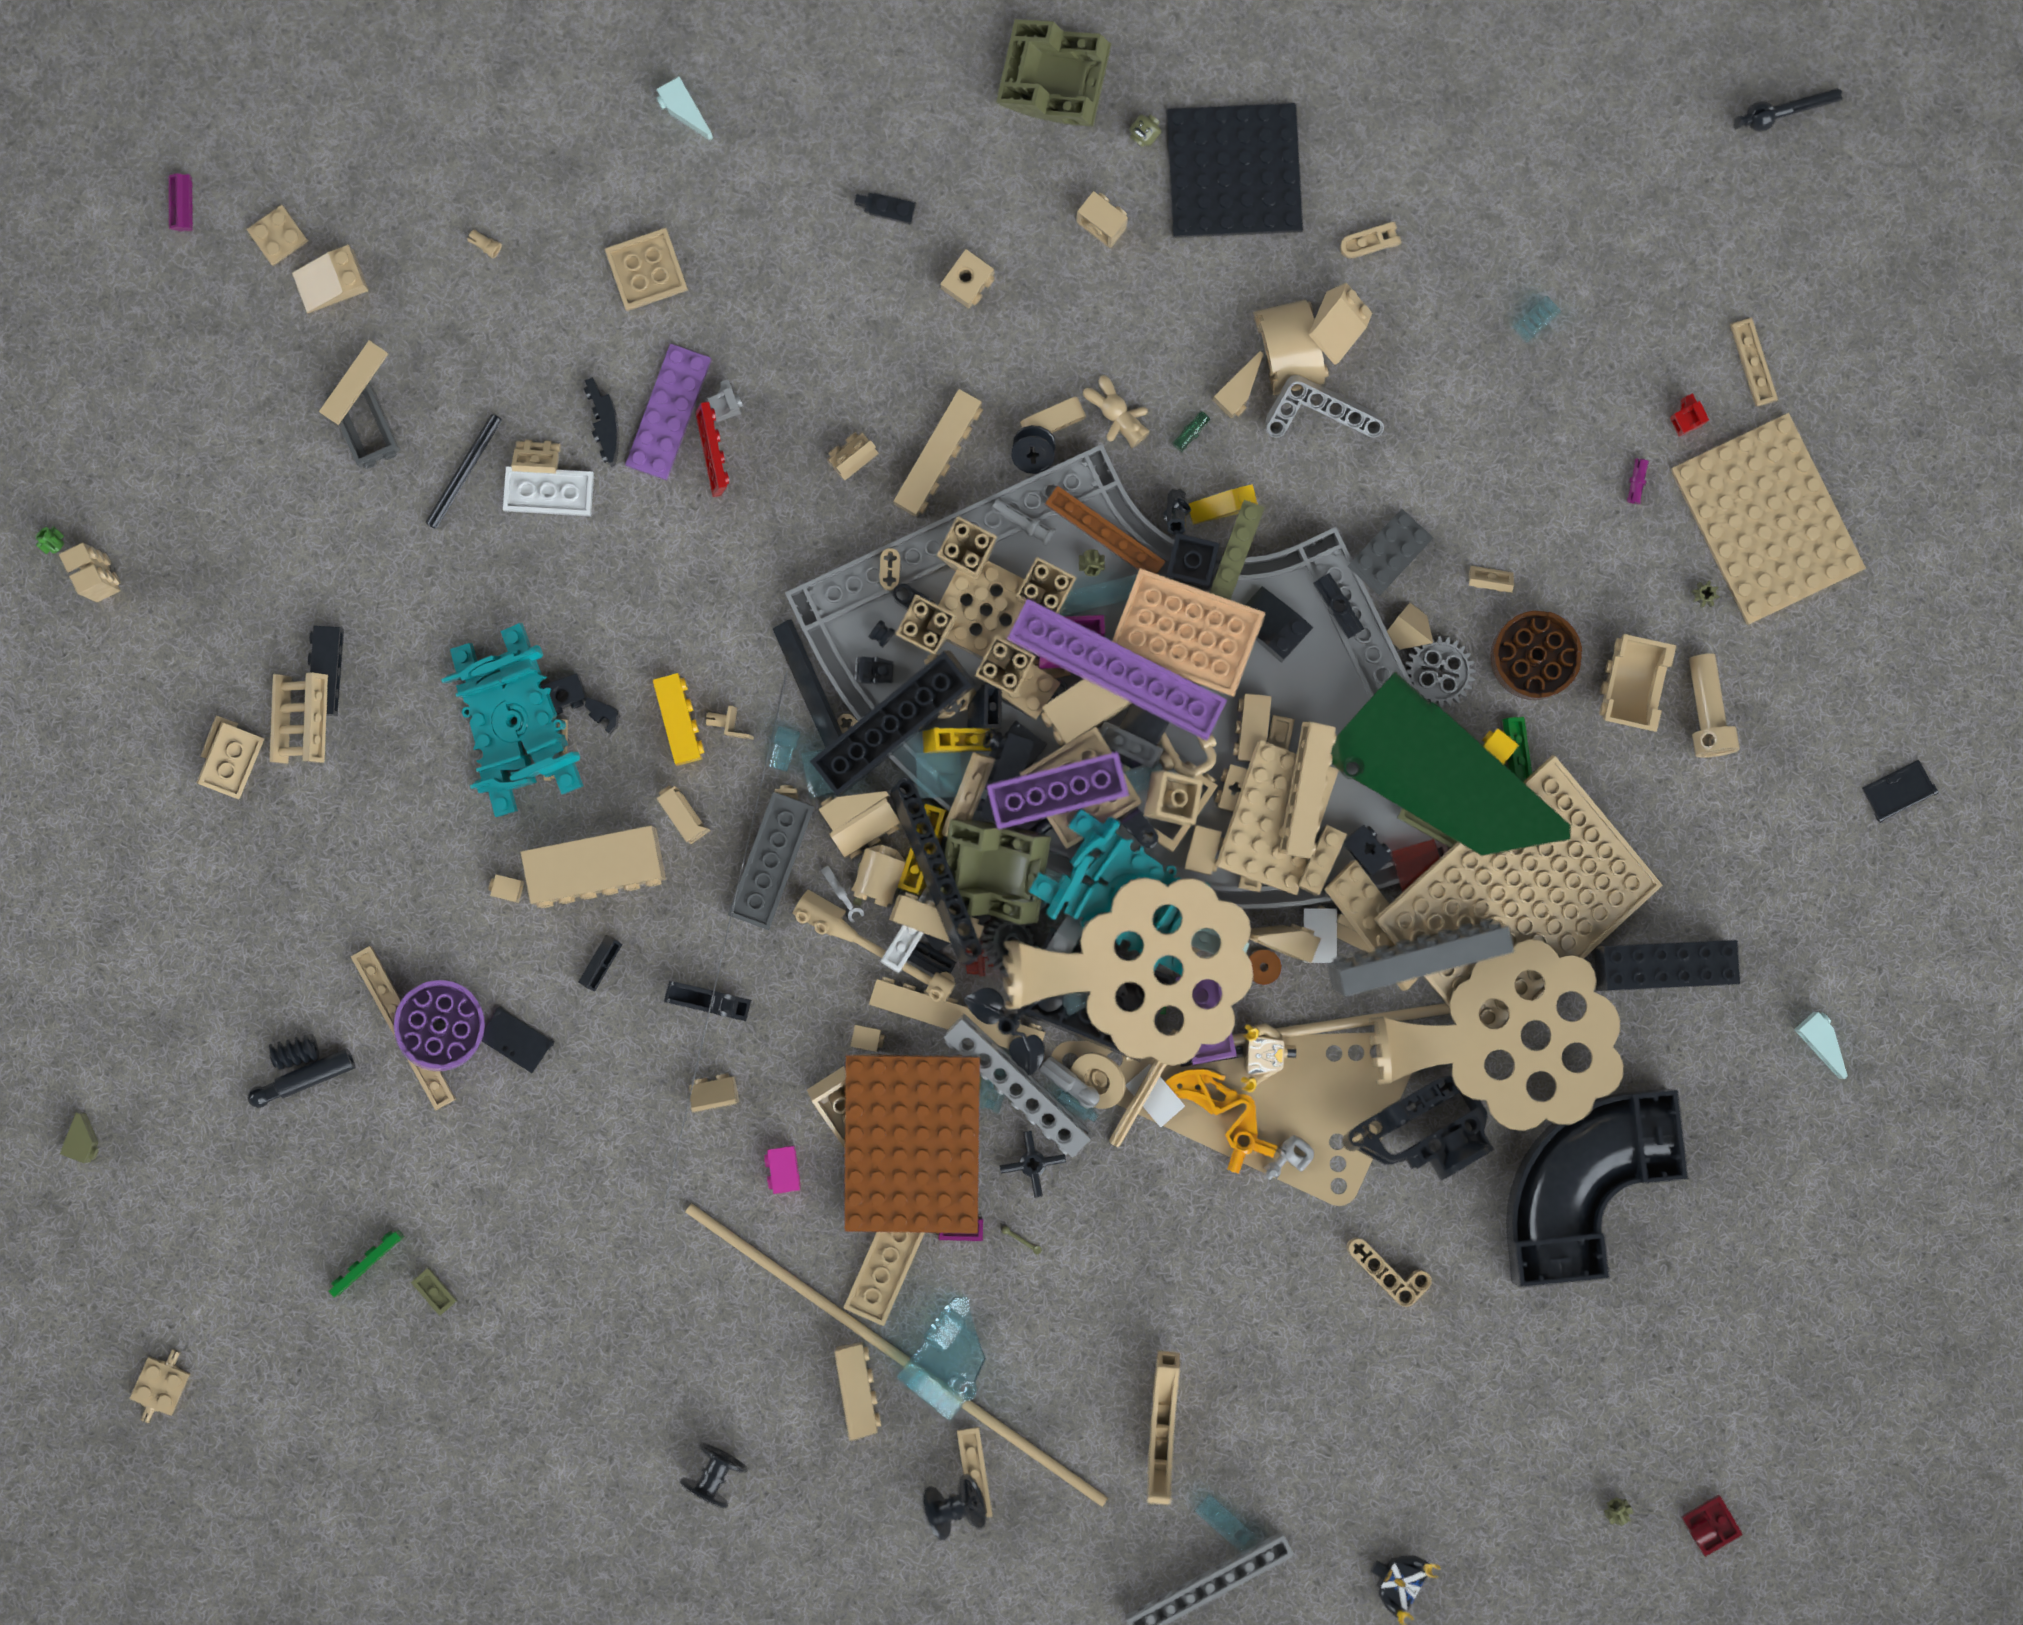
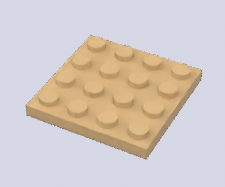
(1083, 748)

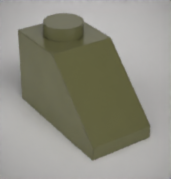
(81, 1140)

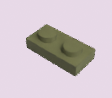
(434, 1291)

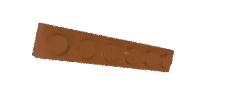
(1103, 531)

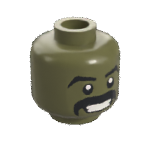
(1145, 130)

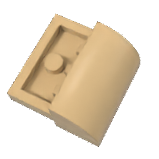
(852, 455)

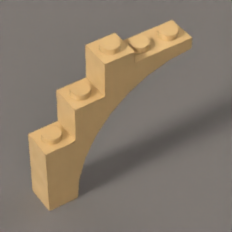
(1162, 1427)

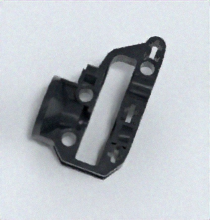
(1454, 1143)

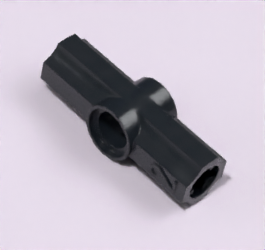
(1176, 511)
(1330, 593)

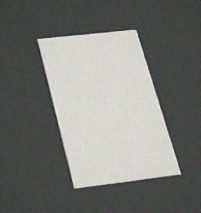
(1325, 927)
(1162, 1101)

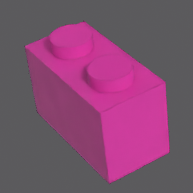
(782, 1169)

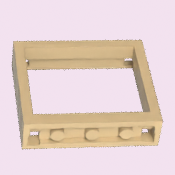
(1209, 782)

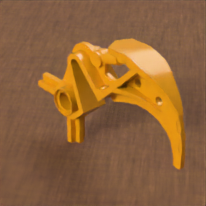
(1245, 1124)

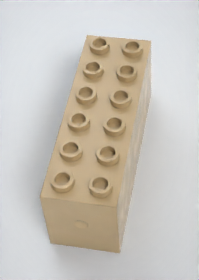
(593, 866)

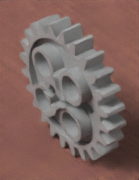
(1443, 652)

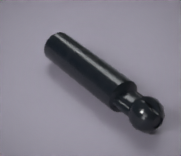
(302, 1078)

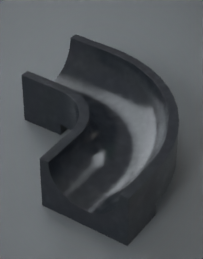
(1575, 1173)

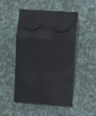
(1281, 627)

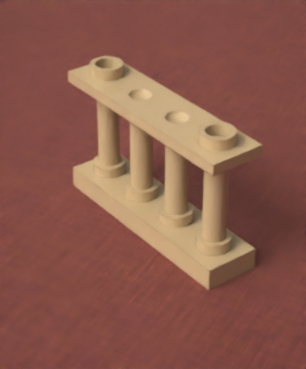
(314, 718)

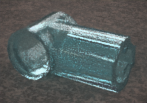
(785, 743)

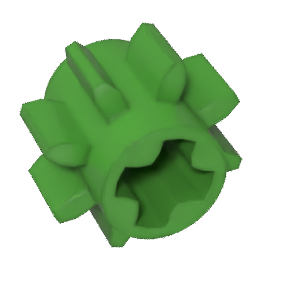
(49, 540)

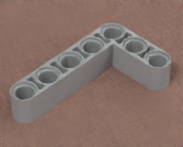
(1321, 405)

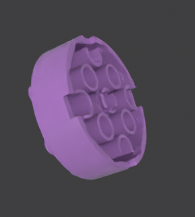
(434, 1048)

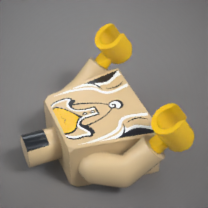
(1264, 1054)

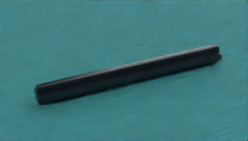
(463, 471)

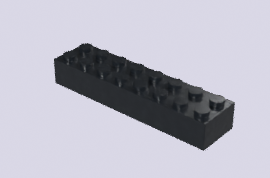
(893, 722)

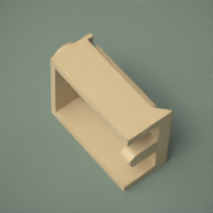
(682, 814)

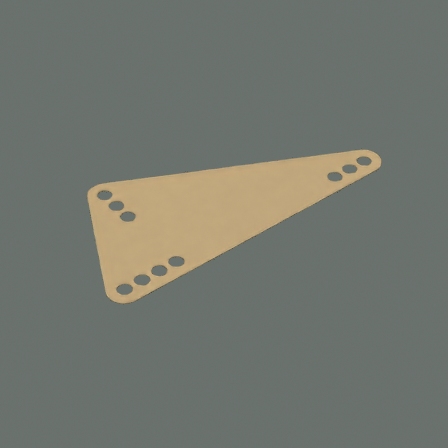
(1303, 1100)

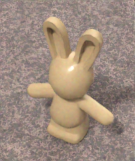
(1115, 409)

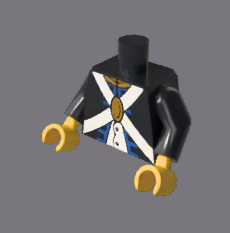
(1401, 1582)

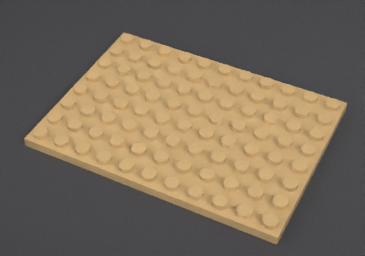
(1550, 892)

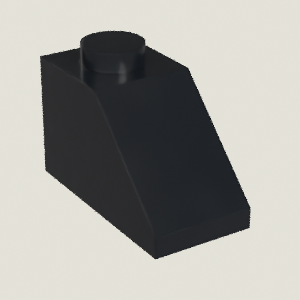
(986, 708)

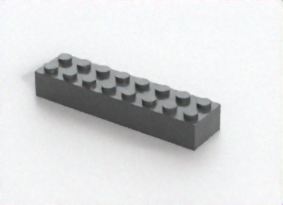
(1419, 957)

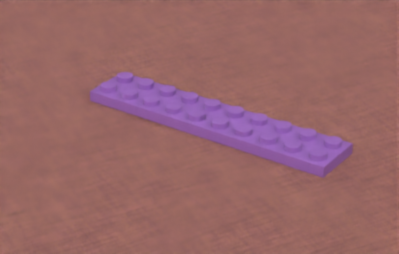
(1117, 669)

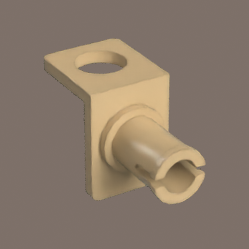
(728, 722)

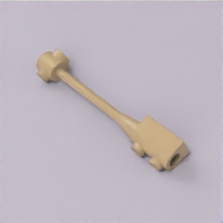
(829, 919)

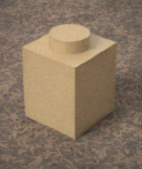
(506, 888)
(867, 1038)

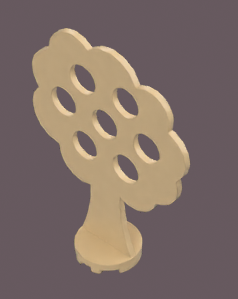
(1045, 973)
(1412, 1047)

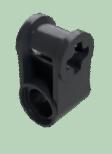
(912, 593)
(1137, 825)

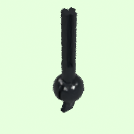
(1762, 114)

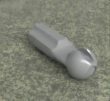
(1068, 1082)

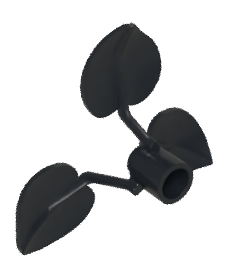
(1025, 1051)

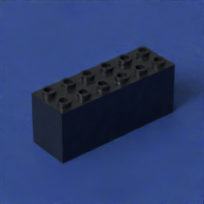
(1667, 965)

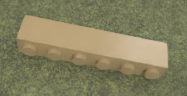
(938, 452)
(1307, 790)

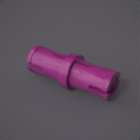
(1637, 481)

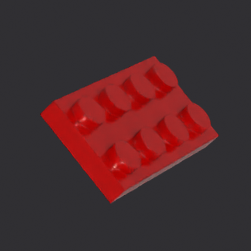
(713, 456)

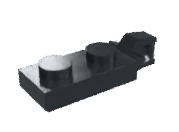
(887, 207)

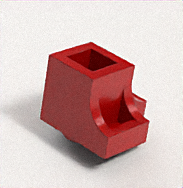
(1690, 416)

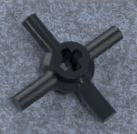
(1031, 1153)

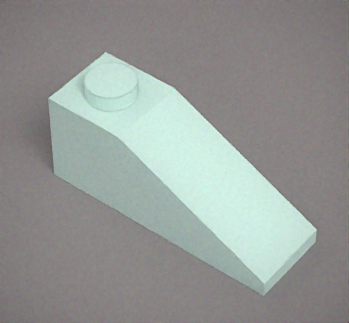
(680, 105)
(1822, 1040)

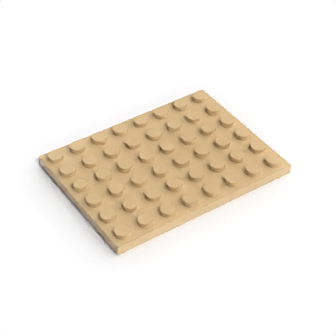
(1768, 518)

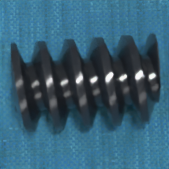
(294, 1052)

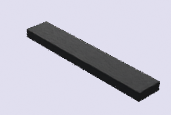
(807, 682)

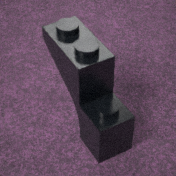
(700, 999)

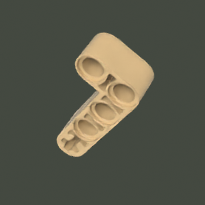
(1384, 1269)

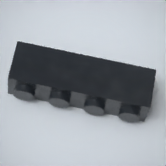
(327, 660)
(1008, 766)

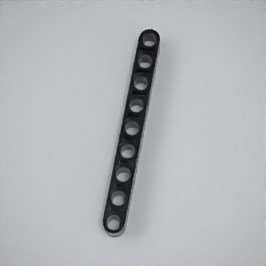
(936, 881)

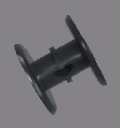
(713, 1475)
(942, 1511)

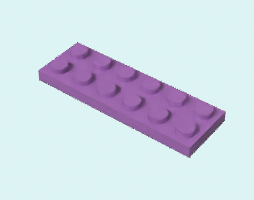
(668, 412)

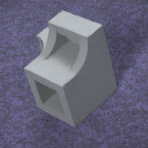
(725, 402)

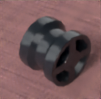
(881, 633)

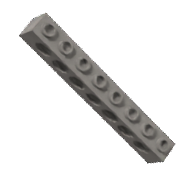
(1068, 1144)
(1213, 1582)

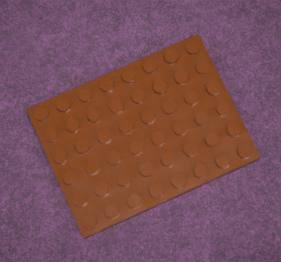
(912, 1143)

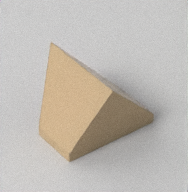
(1410, 629)

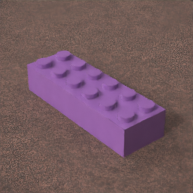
(1058, 790)

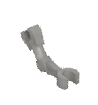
(840, 892)

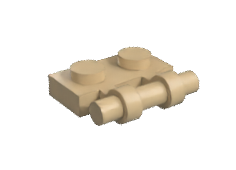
(536, 456)

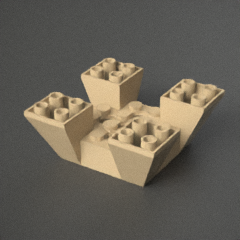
(967, 553)

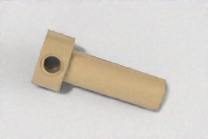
(1714, 735)

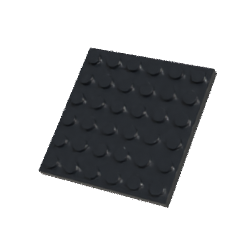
(1234, 170)

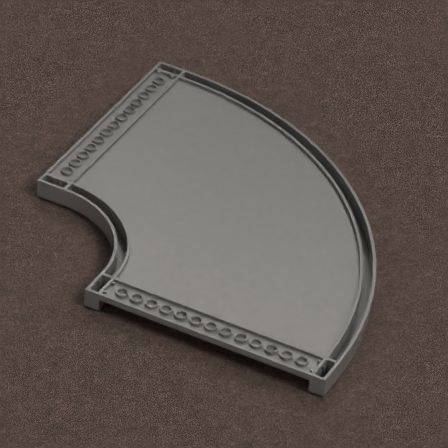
(1318, 682)

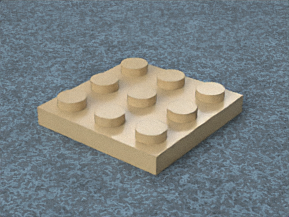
(646, 269)

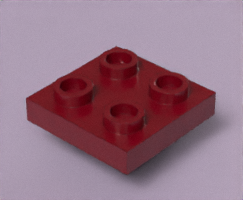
(1711, 1525)

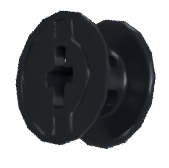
(1022, 452)

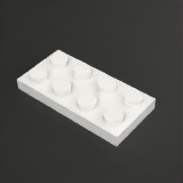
(549, 493)

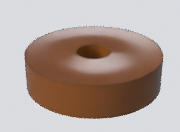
(1273, 963)

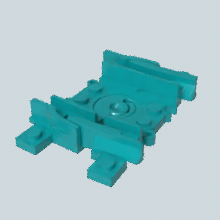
(491, 712)
(1118, 867)

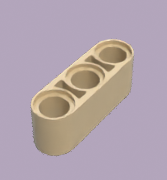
(1057, 416)

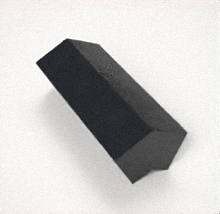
(931, 959)
(600, 963)

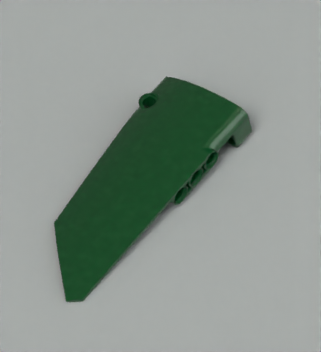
(1442, 774)

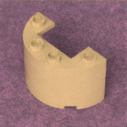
(1288, 344)
(1635, 682)

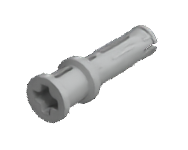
(1032, 526)

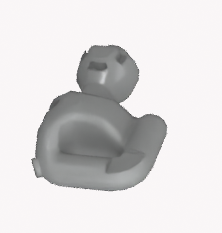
(1287, 1154)

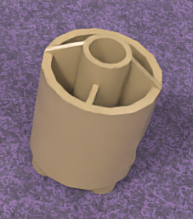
(879, 874)

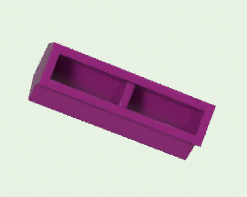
(180, 202)

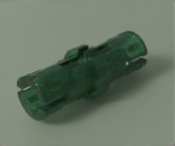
(1191, 431)

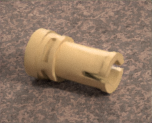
(488, 245)

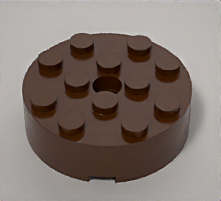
(1513, 656)

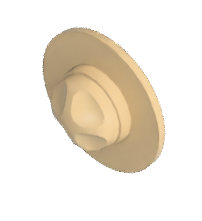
(1103, 1075)

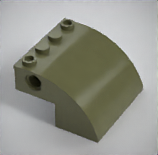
(1053, 73)
(996, 868)

